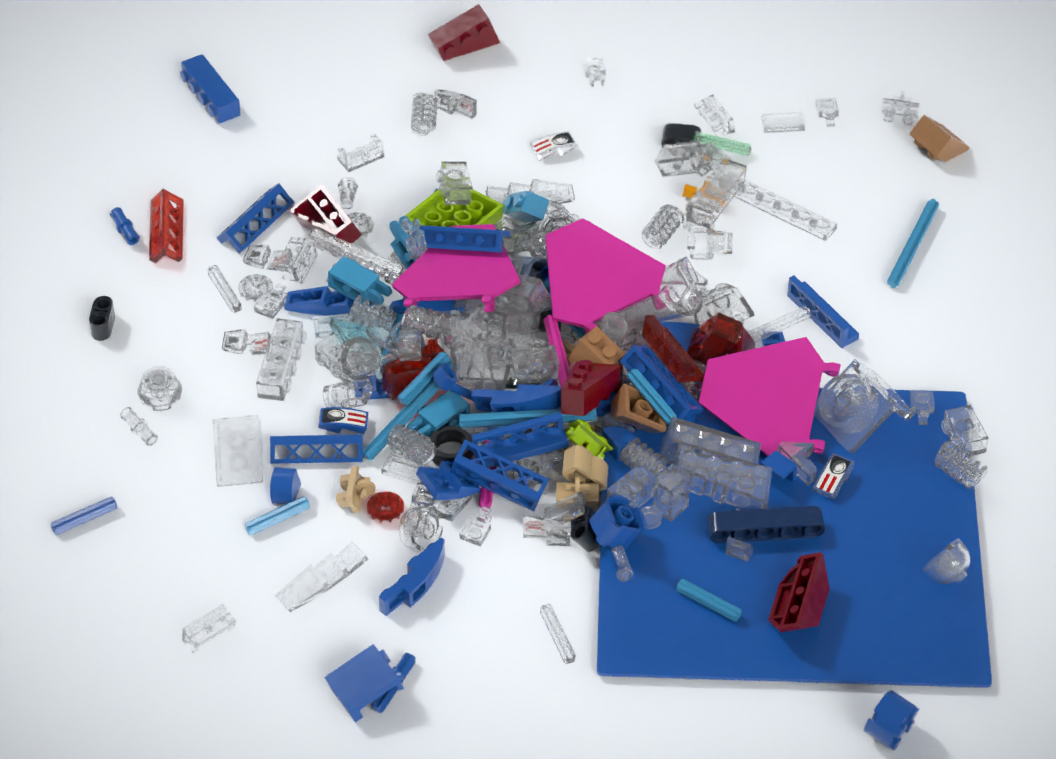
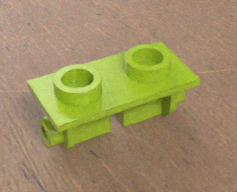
(581, 432)

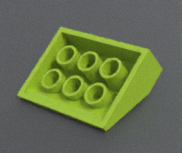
(435, 212)

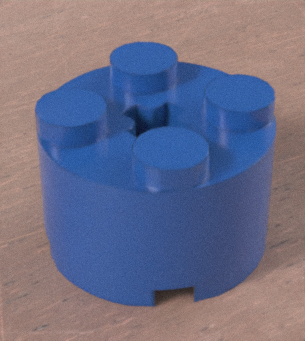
(617, 522)
(891, 719)

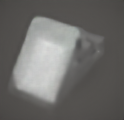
(409, 345)
(797, 453)

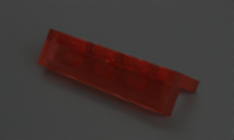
(161, 223)
(670, 351)

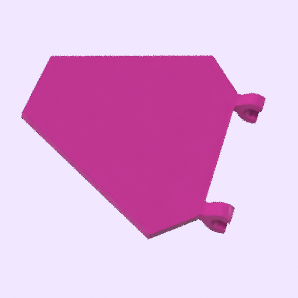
(596, 274)
(458, 275)
(768, 392)

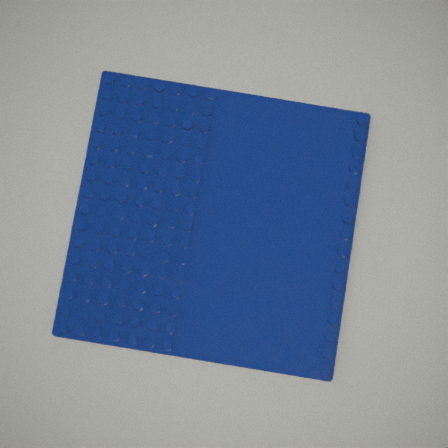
(882, 609)

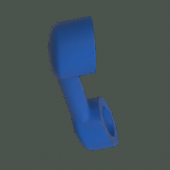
(446, 380)

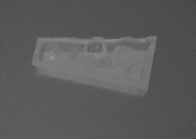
(705, 440)
(727, 480)

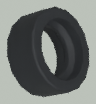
(450, 434)

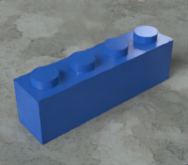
(210, 88)

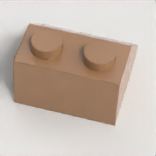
(937, 139)
(597, 348)
(633, 409)

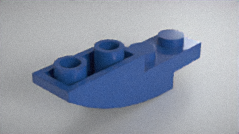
(525, 398)
(420, 576)

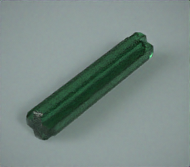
(723, 143)

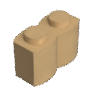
(580, 463)

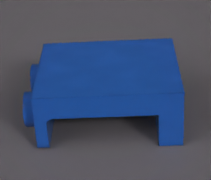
(363, 680)

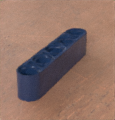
(766, 524)

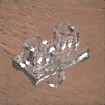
(900, 106)

